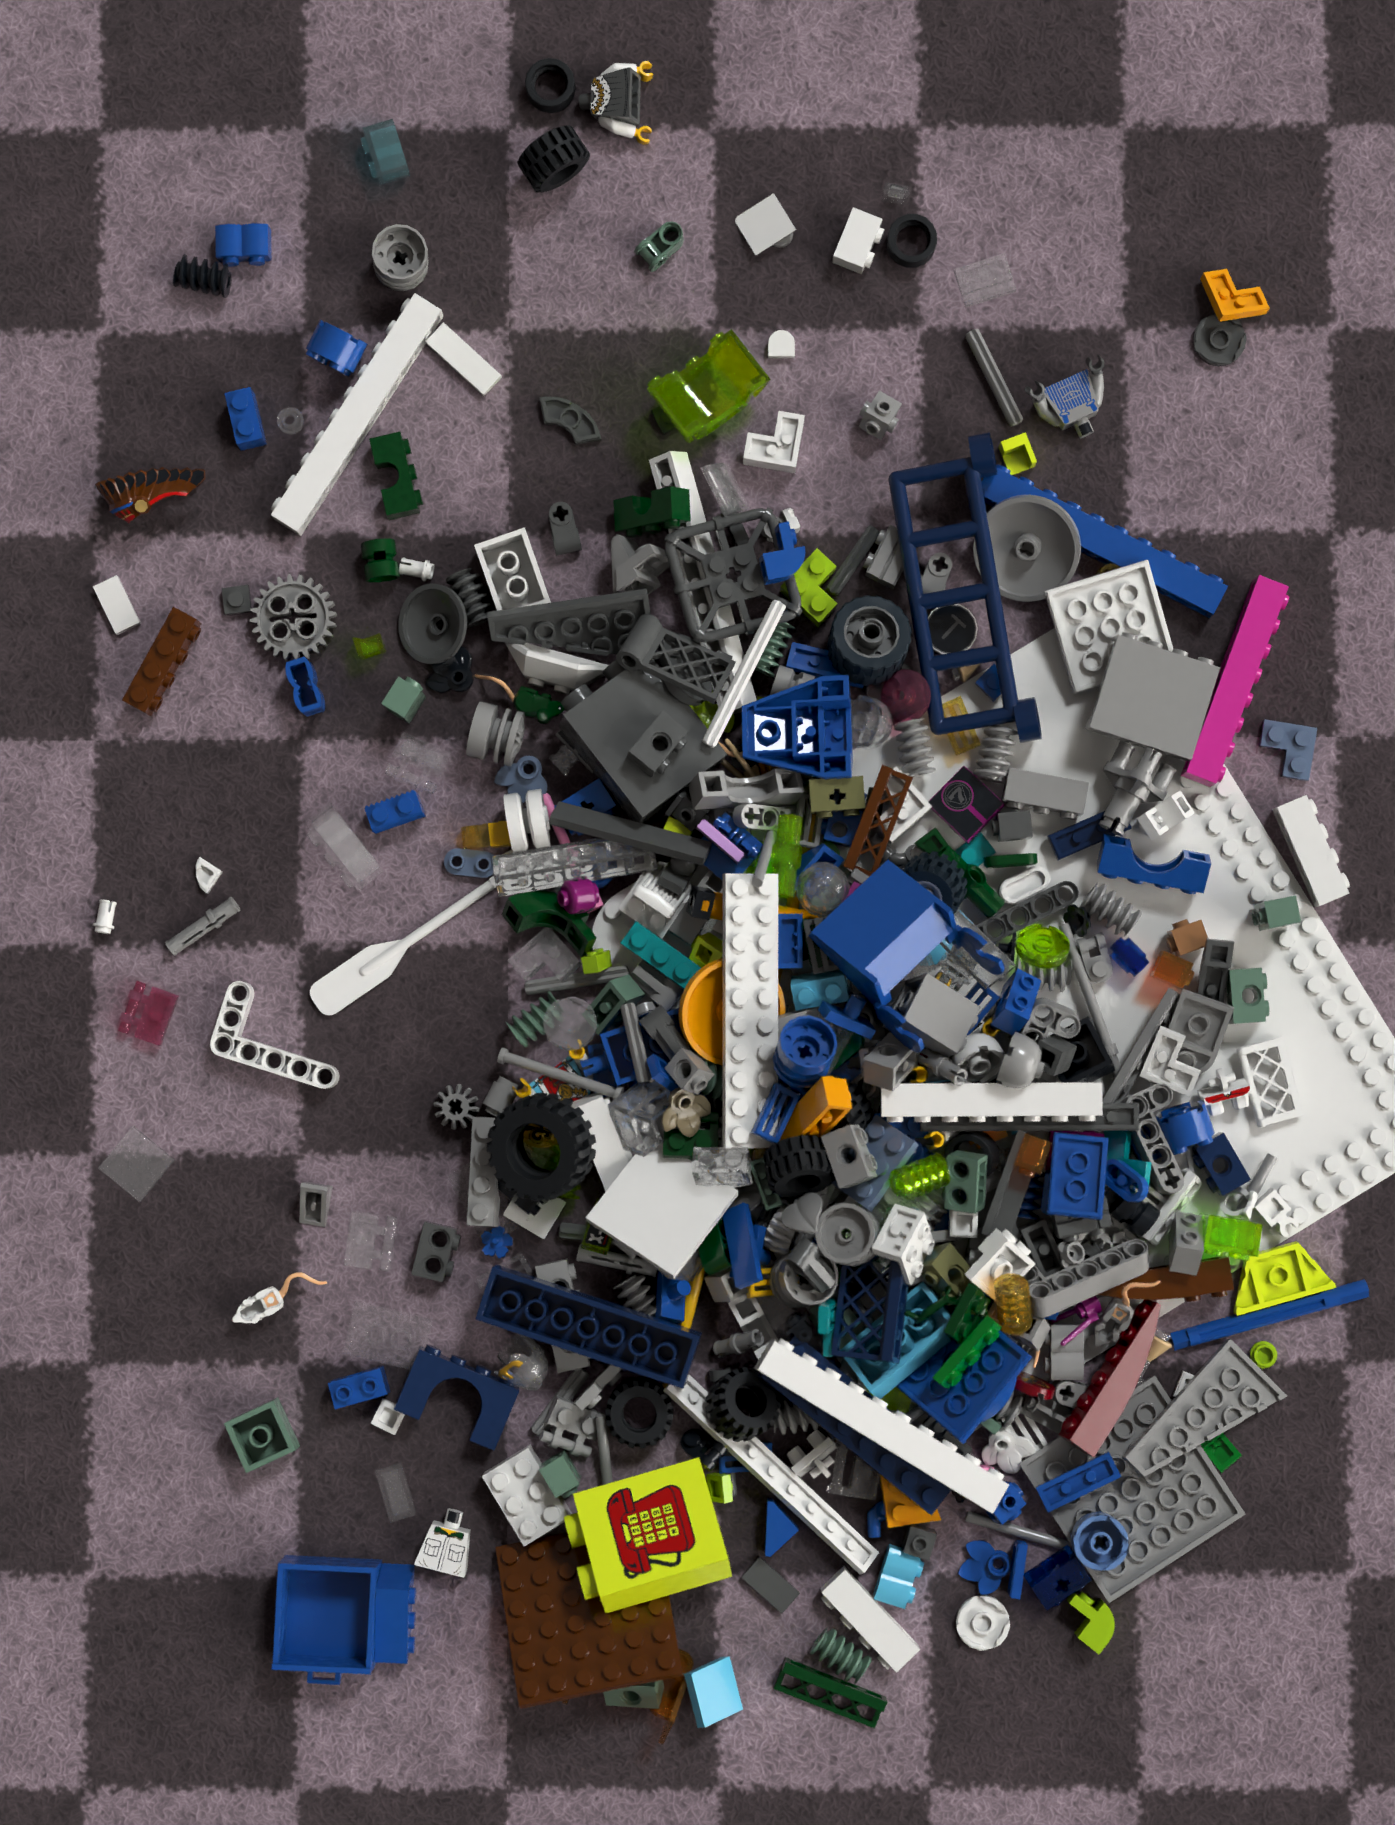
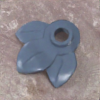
(518, 780)

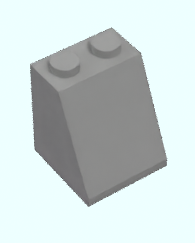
(936, 1014)

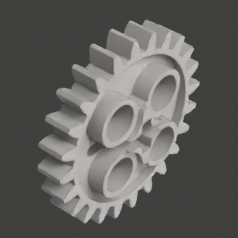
(292, 593)

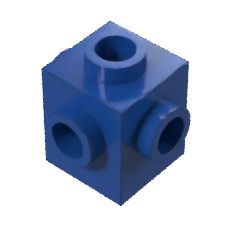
(1009, 1505)

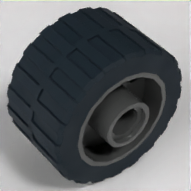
(869, 640)

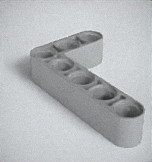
(1087, 1278)

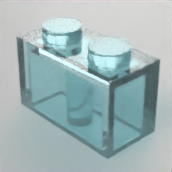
(386, 152)

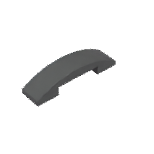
(1214, 968)

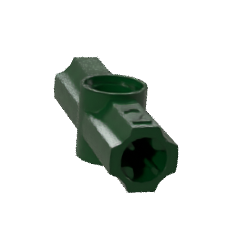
(977, 889)

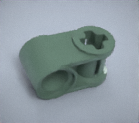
(659, 247)

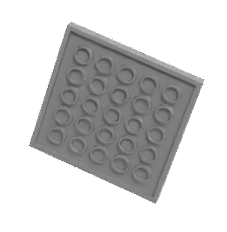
(1160, 1512)

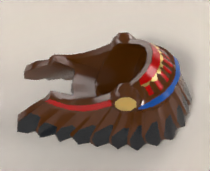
(139, 491)

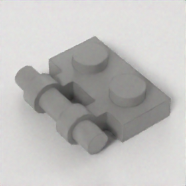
(569, 1417)

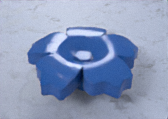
(496, 1242)

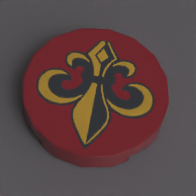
(1034, 1385)

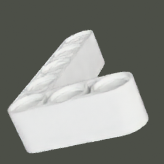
(263, 1051)

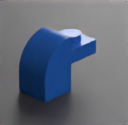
(782, 564)

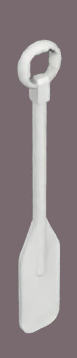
(379, 960)

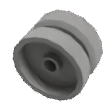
(832, 1230)

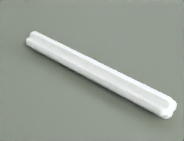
(744, 673)

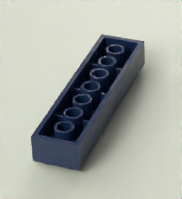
(589, 1326)
(909, 1480)

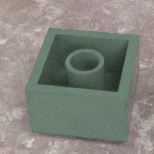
(262, 1435)

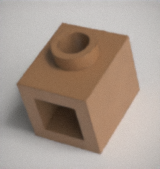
(1186, 937)

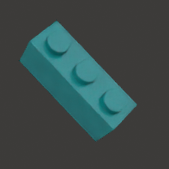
(660, 954)

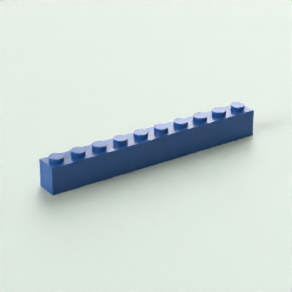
(1114, 546)

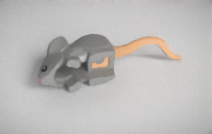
(1116, 1316)

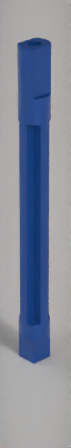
(1236, 1324)

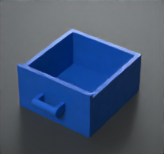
(325, 1616)

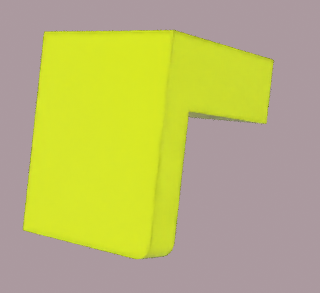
(1017, 454)

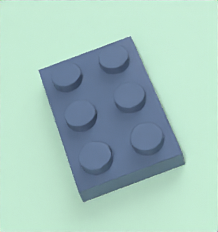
(890, 1151)

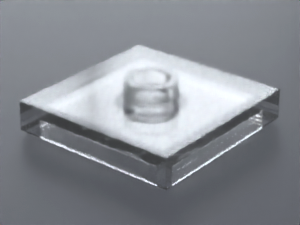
(136, 1164)

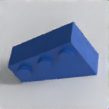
(394, 1613)

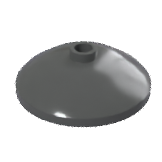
(422, 623)

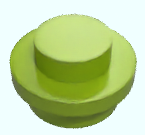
(1263, 1354)

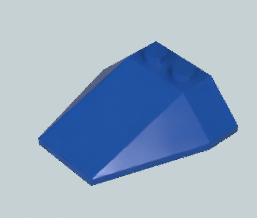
(803, 728)

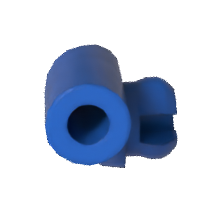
(874, 1519)

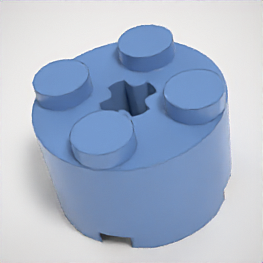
(1115, 1541)

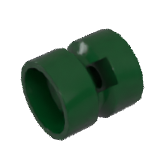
(382, 569)

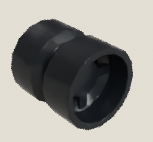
(1137, 1215)

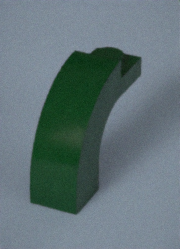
(543, 910)

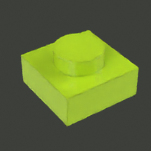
(720, 1487)

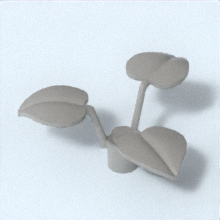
(799, 1216)

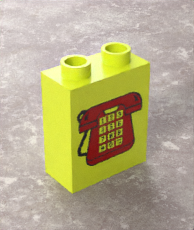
(648, 1536)

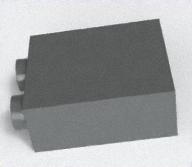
(614, 718)

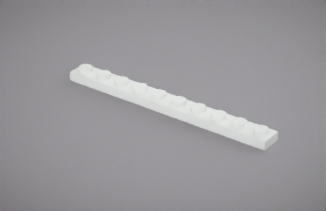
(781, 1482)

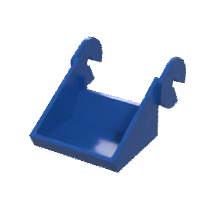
(886, 933)

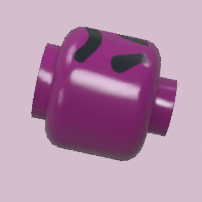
(578, 896)

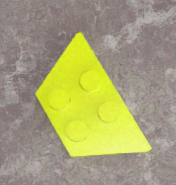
(1279, 1277)

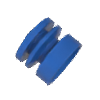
(808, 1039)

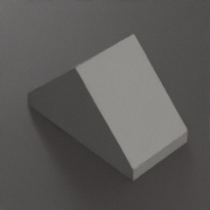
(314, 1203)

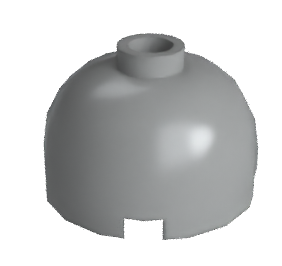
(1021, 1063)

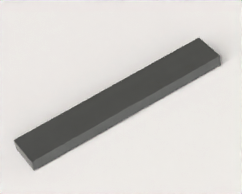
(630, 833)

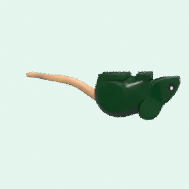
(530, 702)

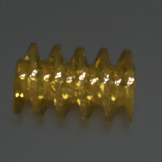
(1013, 1303)

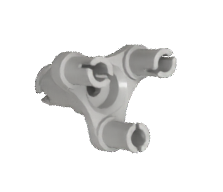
(1133, 785)

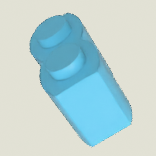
(897, 1577)

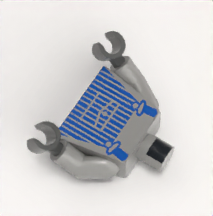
(1072, 399)

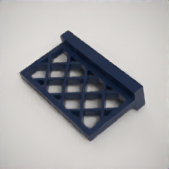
(893, 1314)

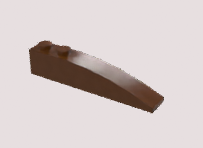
(1212, 1277)

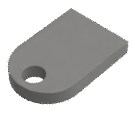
(1204, 1026)

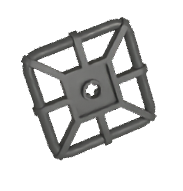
(717, 566)

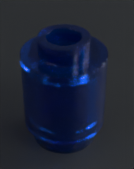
(1128, 956)

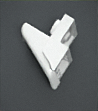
(654, 904)

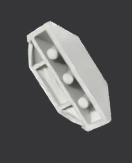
(554, 667)

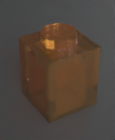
(1172, 970)
(1032, 1155)

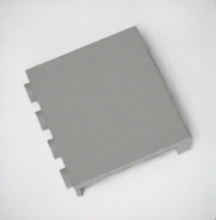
(1153, 697)

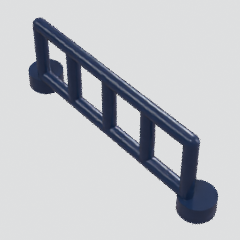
(979, 465)

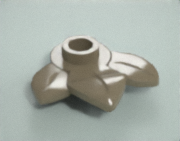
(685, 1115)

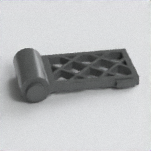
(642, 648)

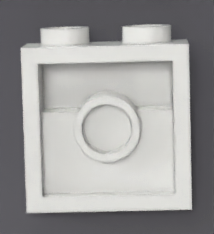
(999, 1258)

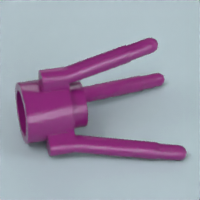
(1086, 1309)

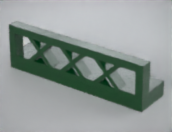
(836, 1686)

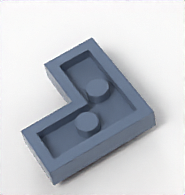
(1297, 743)

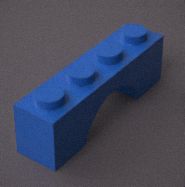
(1186, 872)

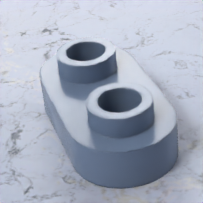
(470, 863)

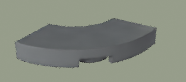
(570, 417)

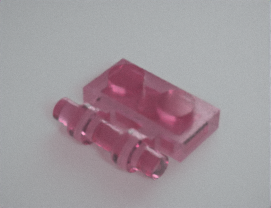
(156, 1014)

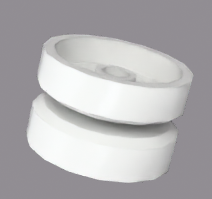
(527, 820)

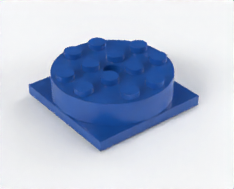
(977, 1394)

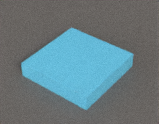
(713, 1691)

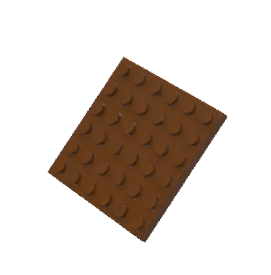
(568, 1643)

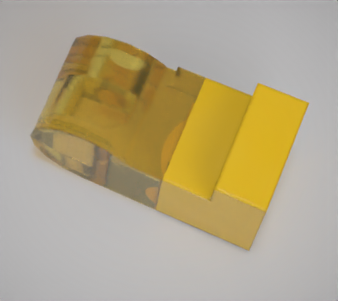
(485, 835)

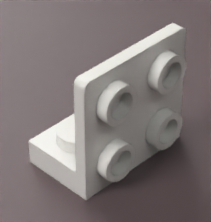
(906, 1240)

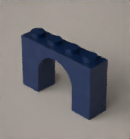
(432, 1368)

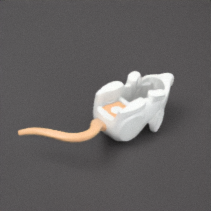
(267, 1301)

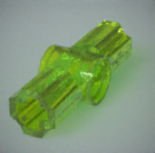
(787, 854)

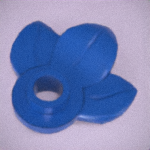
(980, 1566)

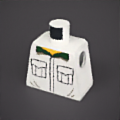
(446, 1546)

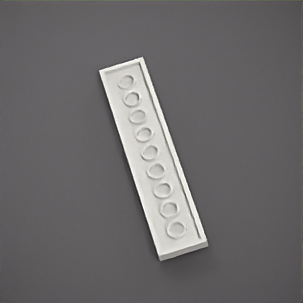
(749, 1005)

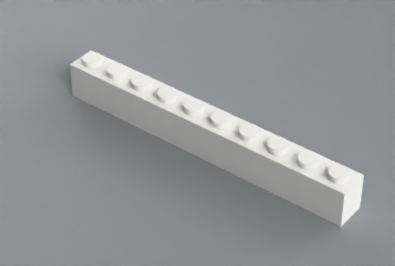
(357, 414)
(675, 471)
(881, 1425)

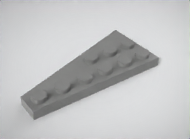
(1212, 1402)

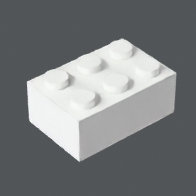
(512, 571)
(525, 1495)

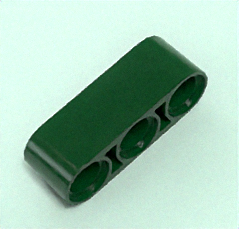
(715, 1251)

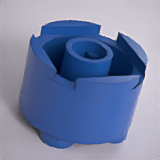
(336, 346)
(1186, 1126)

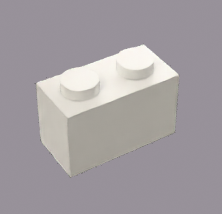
(857, 241)

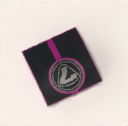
(965, 804)

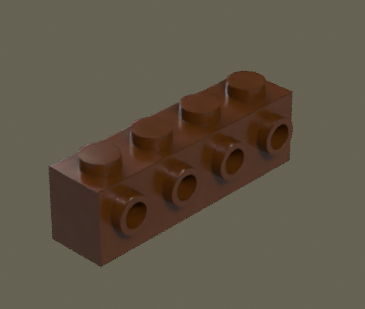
(162, 661)

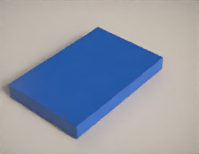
(1077, 1176)

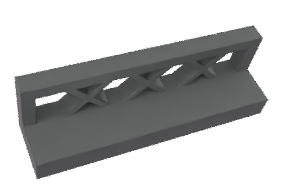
(1009, 1194)

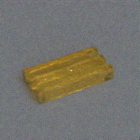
(976, 743)

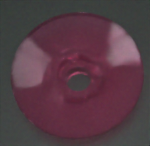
(916, 695)

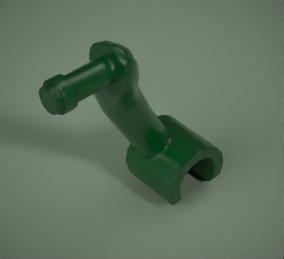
(930, 1310)

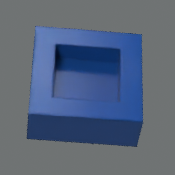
(989, 683)

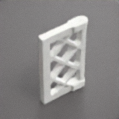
(1291, 1088)

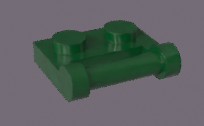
(680, 1146)

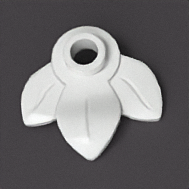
(1007, 1453)

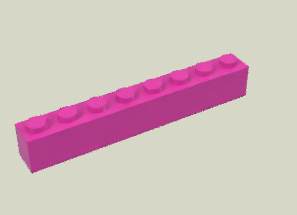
(1236, 679)

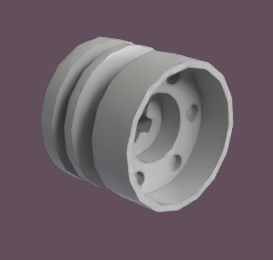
(404, 243)
(495, 733)
(794, 1295)

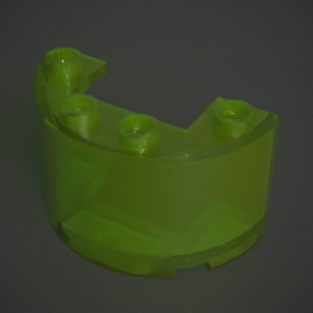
(709, 387)

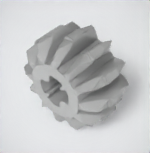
(465, 1105)

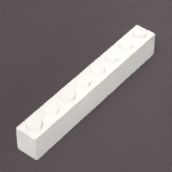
(992, 1099)

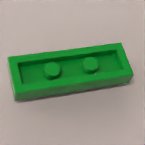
(968, 1352)

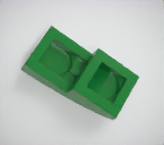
(1221, 1452)

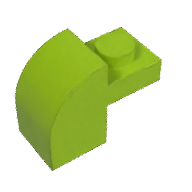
(1099, 1621)

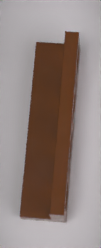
(868, 818)

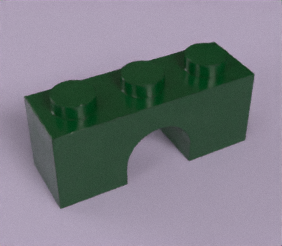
(392, 452)
(638, 514)

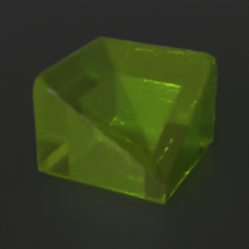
(369, 646)

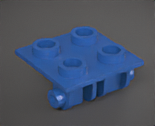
(745, 841)

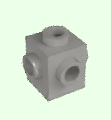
(880, 415)

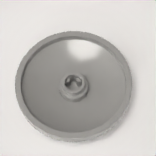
(1032, 546)

